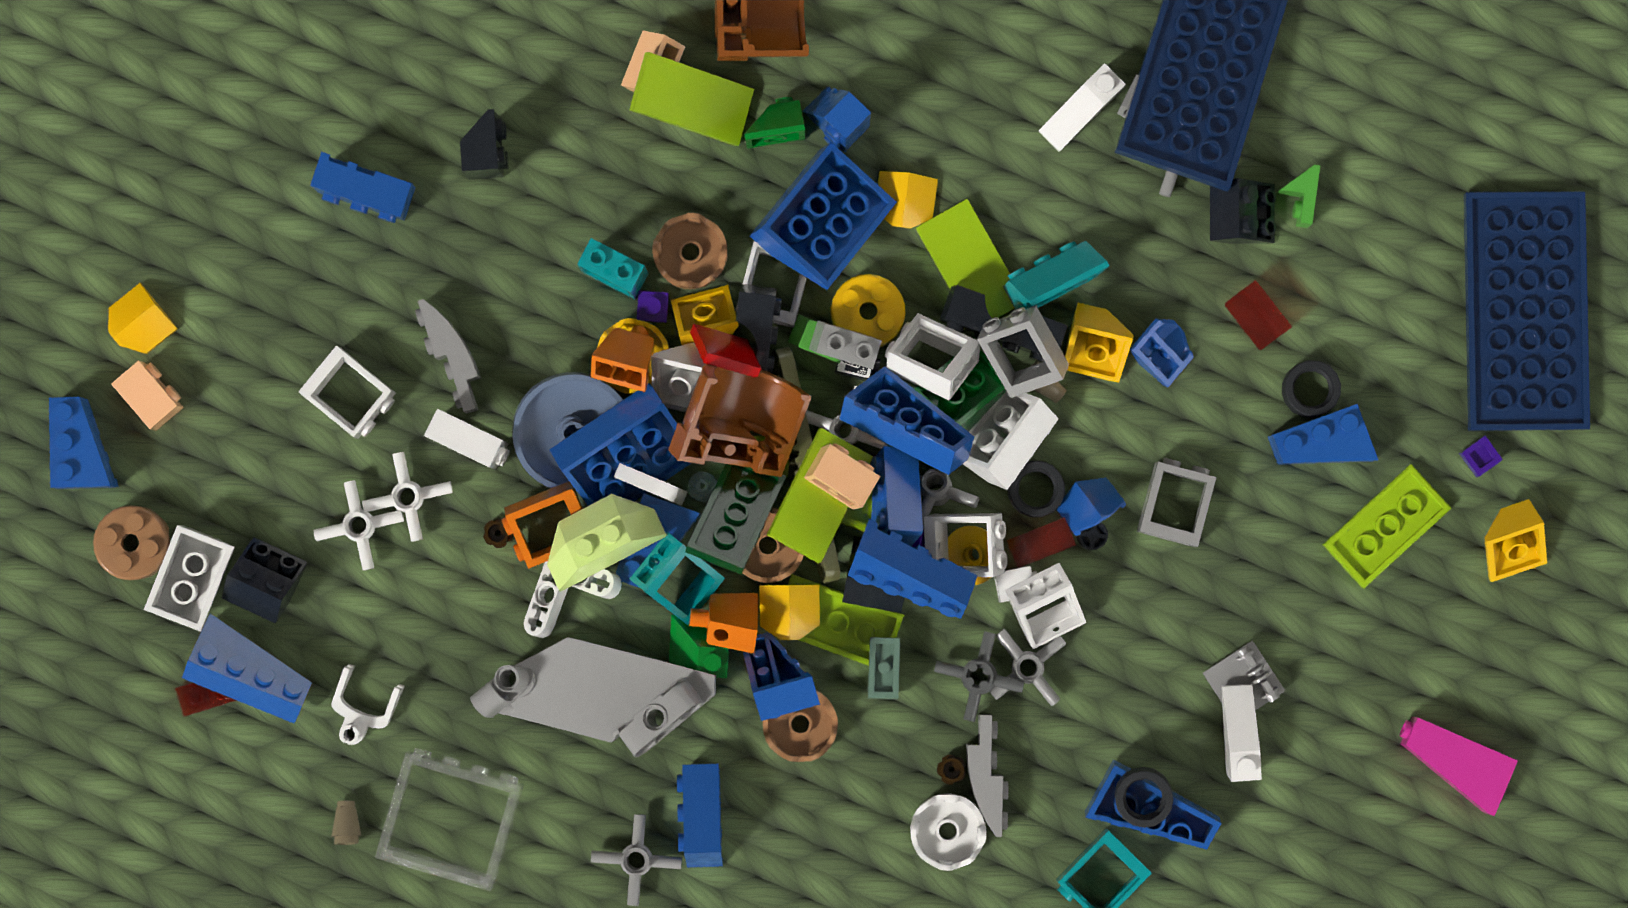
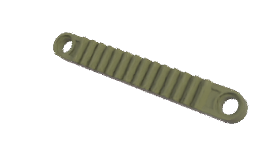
(786, 369)

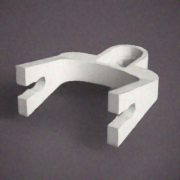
(356, 719)

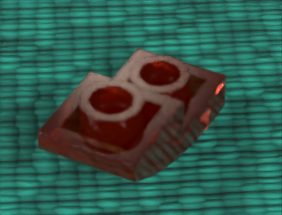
(1041, 542)
(195, 699)

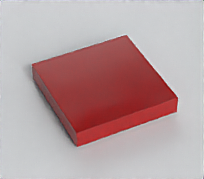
(725, 350)

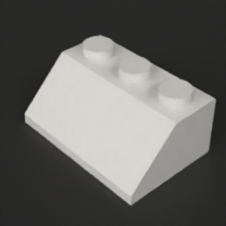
(1008, 437)
(189, 577)

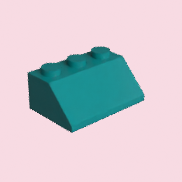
(1055, 275)

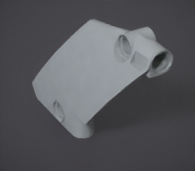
(598, 693)

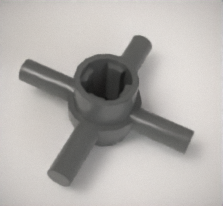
(984, 687)

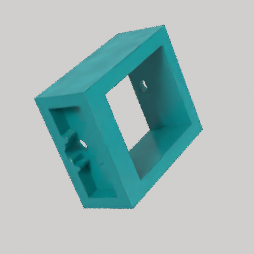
(612, 268)
(651, 577)
(1119, 850)

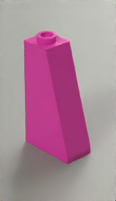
(1464, 764)

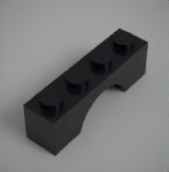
(756, 311)
(968, 311)

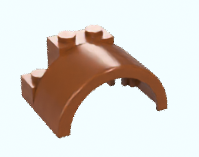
(768, 27)
(728, 407)

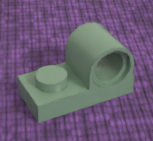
(883, 668)

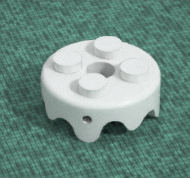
(954, 852)

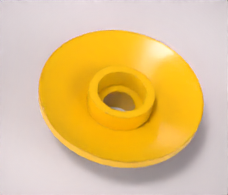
(961, 545)

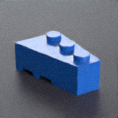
(76, 447)

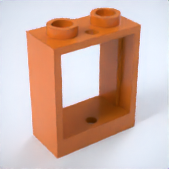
(529, 505)

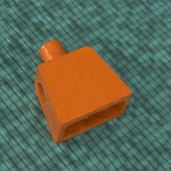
(624, 358)
(729, 620)

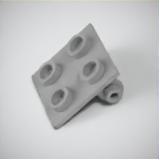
(1246, 667)

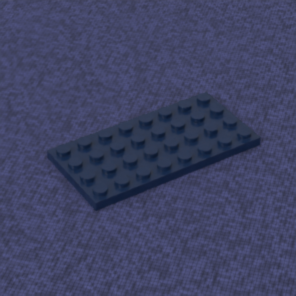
(1200, 86)
(1526, 311)

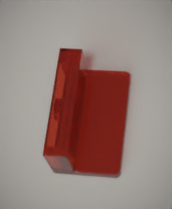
(1257, 315)

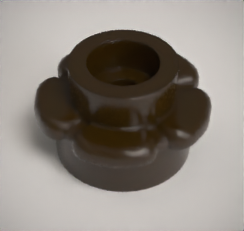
(490, 537)
(951, 761)

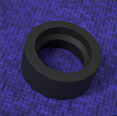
(1311, 366)
(1052, 505)
(1138, 819)

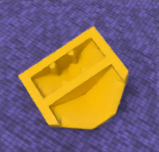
(913, 195)
(139, 321)
(789, 610)

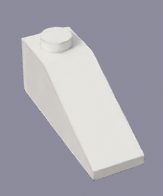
(1082, 107)
(1240, 733)

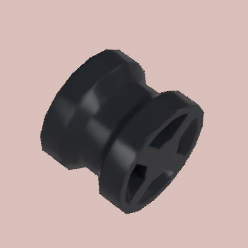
(1096, 535)

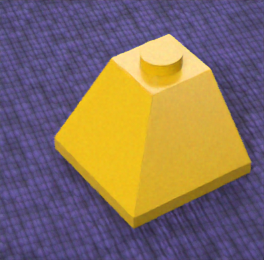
(707, 308)
(1097, 343)
(1515, 541)

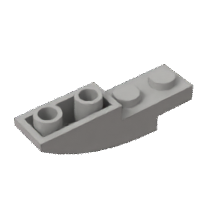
(447, 343)
(987, 787)

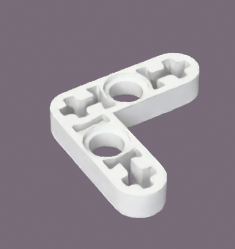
(650, 484)
(550, 617)

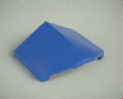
(1163, 350)
(1089, 504)

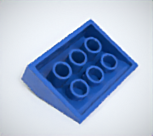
(823, 217)
(630, 433)

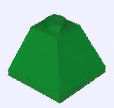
(777, 124)
(692, 651)

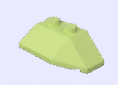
(601, 538)

